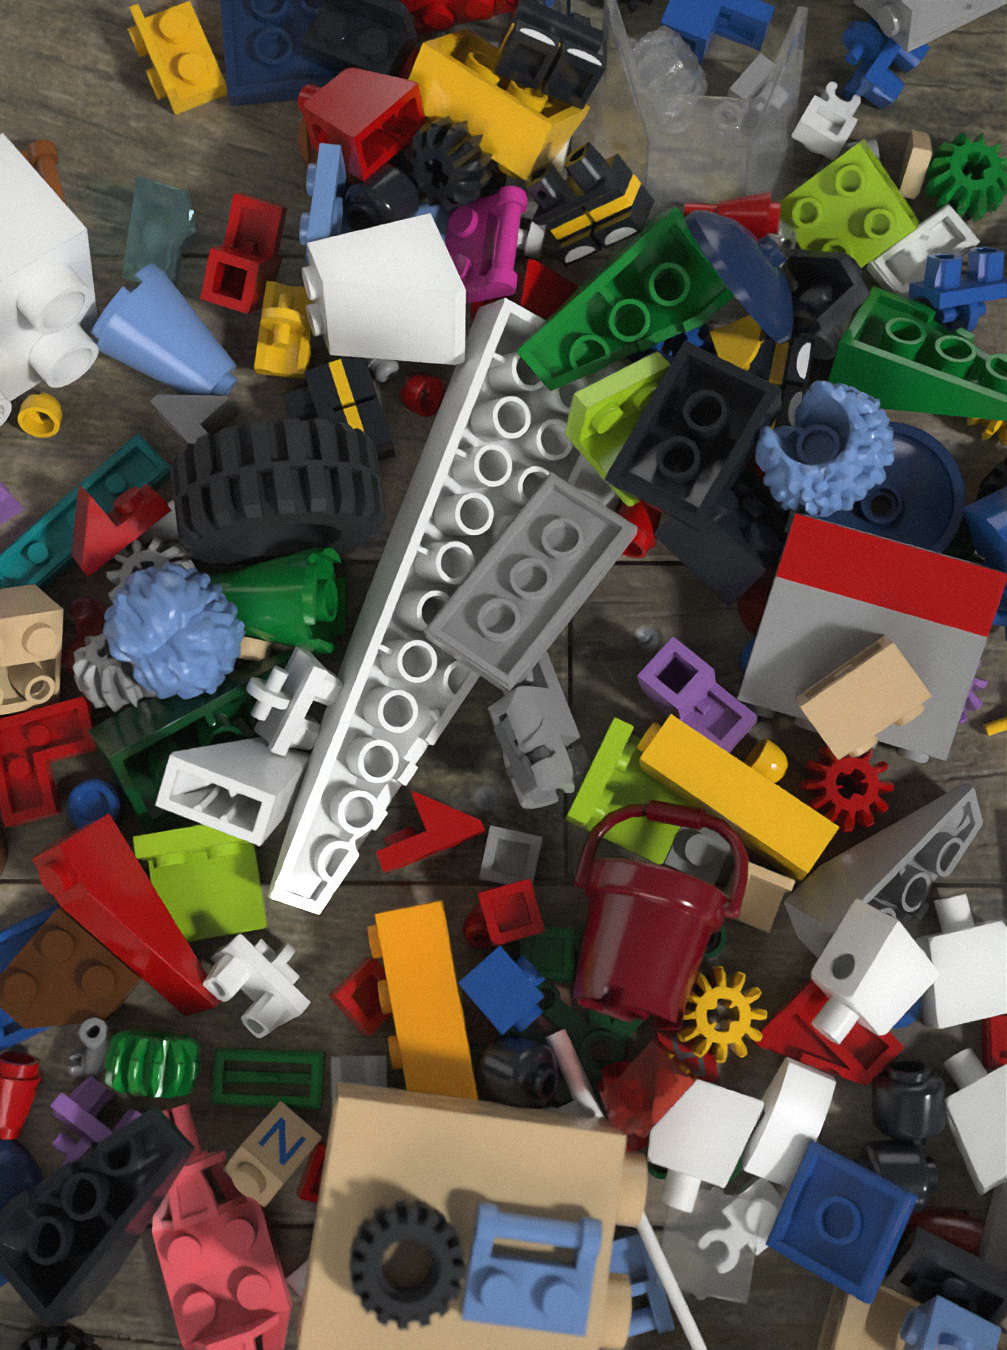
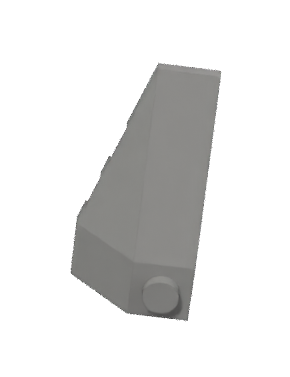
(887, 869)

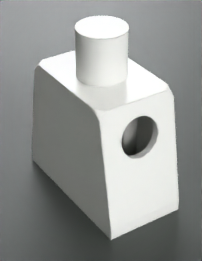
(969, 965)
(869, 973)
(979, 1119)
(701, 1140)

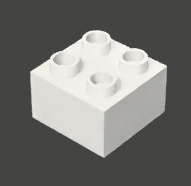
(43, 284)

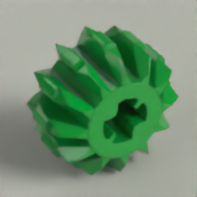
(967, 176)
(152, 1063)

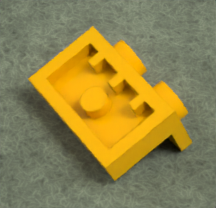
(180, 56)

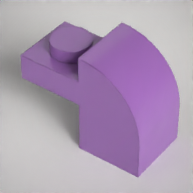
(687, 688)

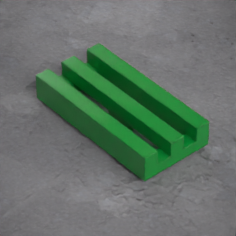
(314, 1079)

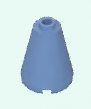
(164, 337)

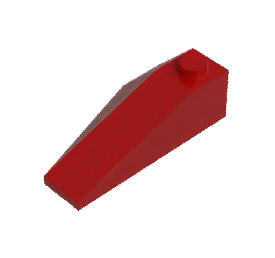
(113, 898)

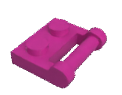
(484, 243)

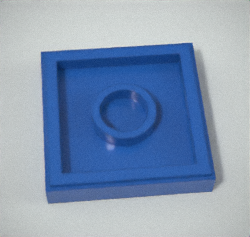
(841, 1221)

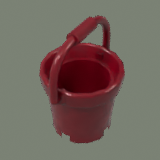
(649, 922)

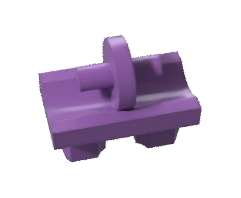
(80, 1115)

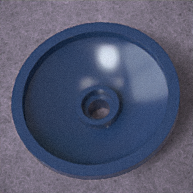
(748, 269)
(921, 491)

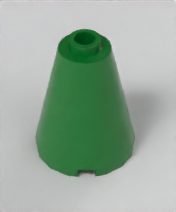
(290, 599)

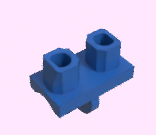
(877, 52)
(958, 295)

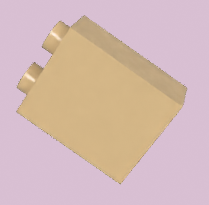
(452, 1156)

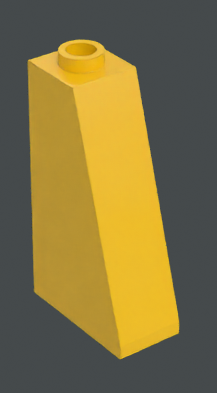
(760, 811)

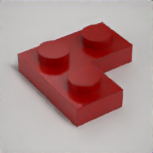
(29, 747)

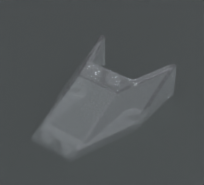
(698, 143)

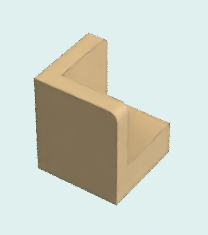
(761, 896)

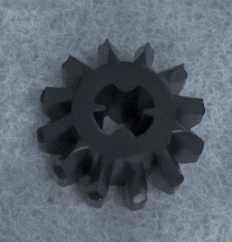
(448, 163)

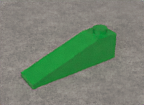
(636, 299)
(918, 364)

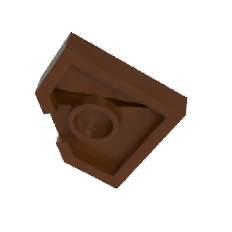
(64, 977)

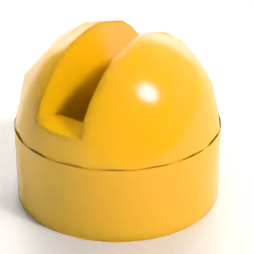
(32, 412)
(768, 760)

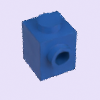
(505, 990)

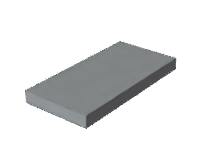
(530, 583)

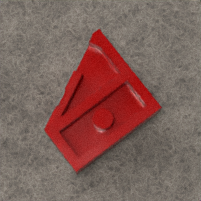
(791, 1034)

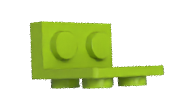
(850, 208)
(609, 410)
(619, 781)
(205, 880)

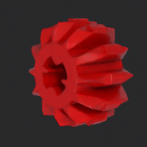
(852, 807)

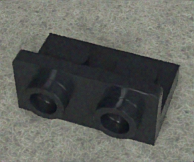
(362, 35)
(823, 289)
(934, 1267)

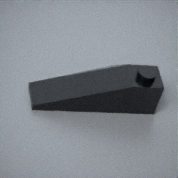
(83, 1221)

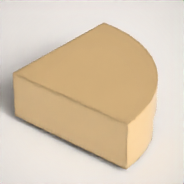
(915, 163)

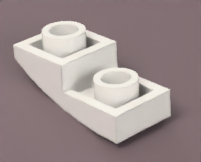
(793, 1116)

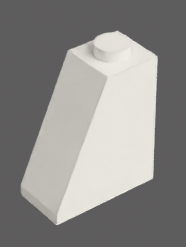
(234, 786)

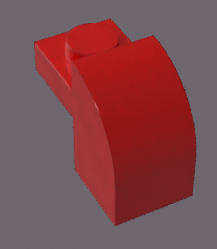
(248, 257)

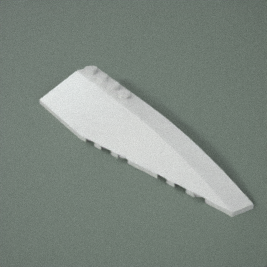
(478, 469)

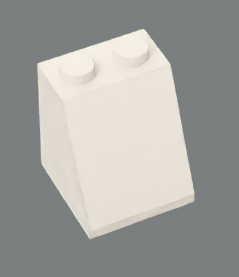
(387, 294)

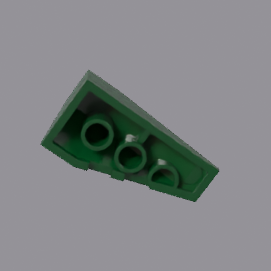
(142, 738)

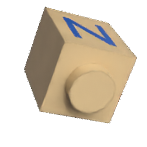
(271, 1154)

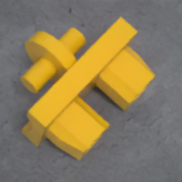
(284, 332)

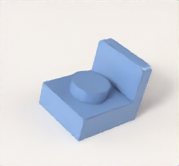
(948, 1326)

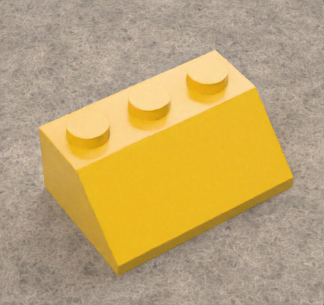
(517, 122)

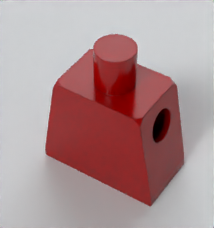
(364, 114)

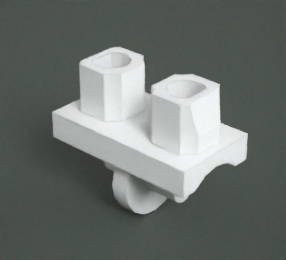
(287, 698)
(262, 977)

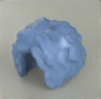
(830, 452)
(174, 630)

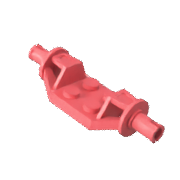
(219, 1257)

